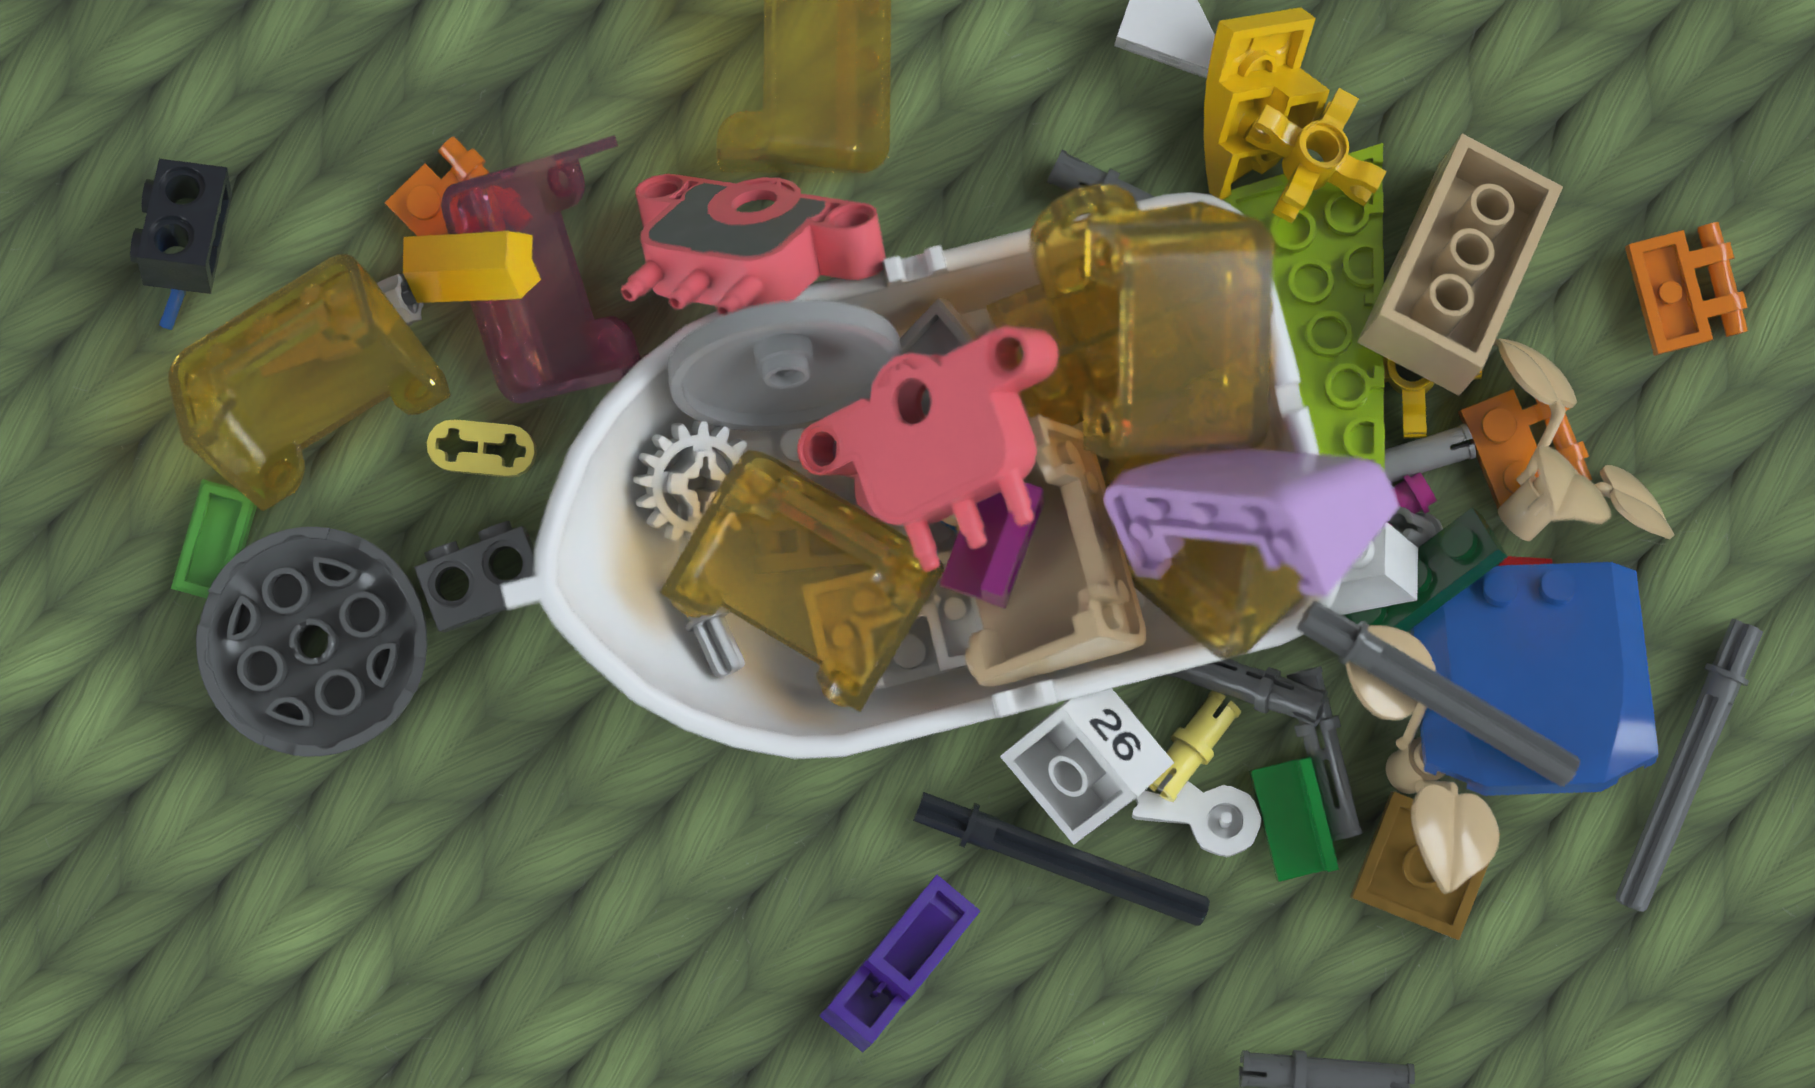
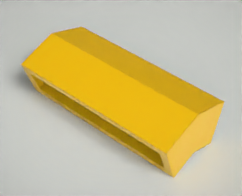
(469, 266)

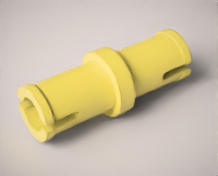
(1195, 743)

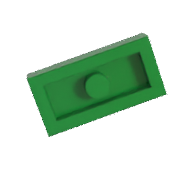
(1293, 819)

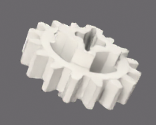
(695, 460)

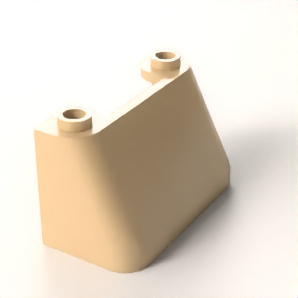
(1074, 583)

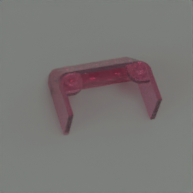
(548, 336)

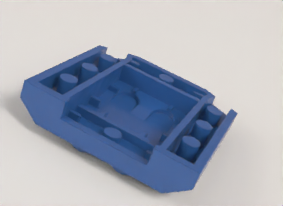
(1554, 653)

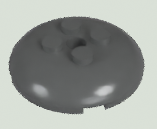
(255, 628)

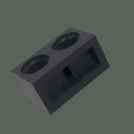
(193, 225)

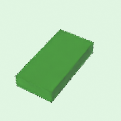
(214, 536)

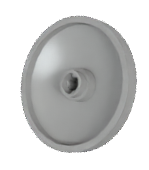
(780, 364)

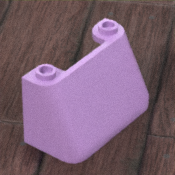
(1294, 505)

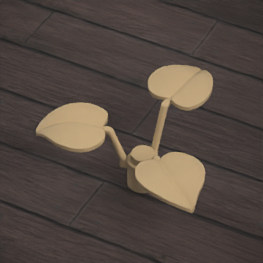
(1560, 489)
(1451, 829)

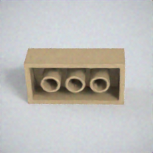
(1460, 265)

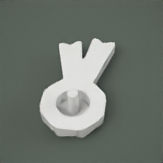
(1220, 819)

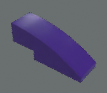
(899, 963)

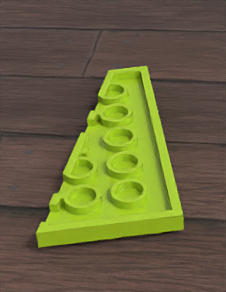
(1327, 283)

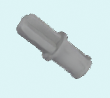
(717, 642)

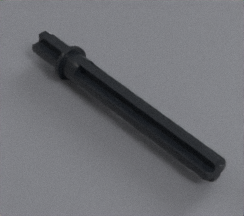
(993, 834)

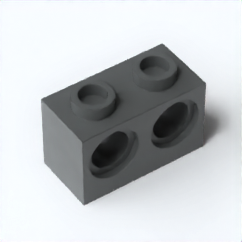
(485, 589)

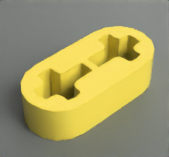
(480, 462)

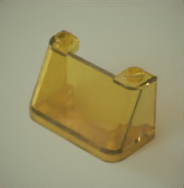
(295, 374)
(804, 573)

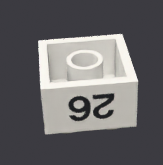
(1087, 761)

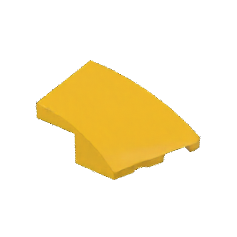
(1254, 65)

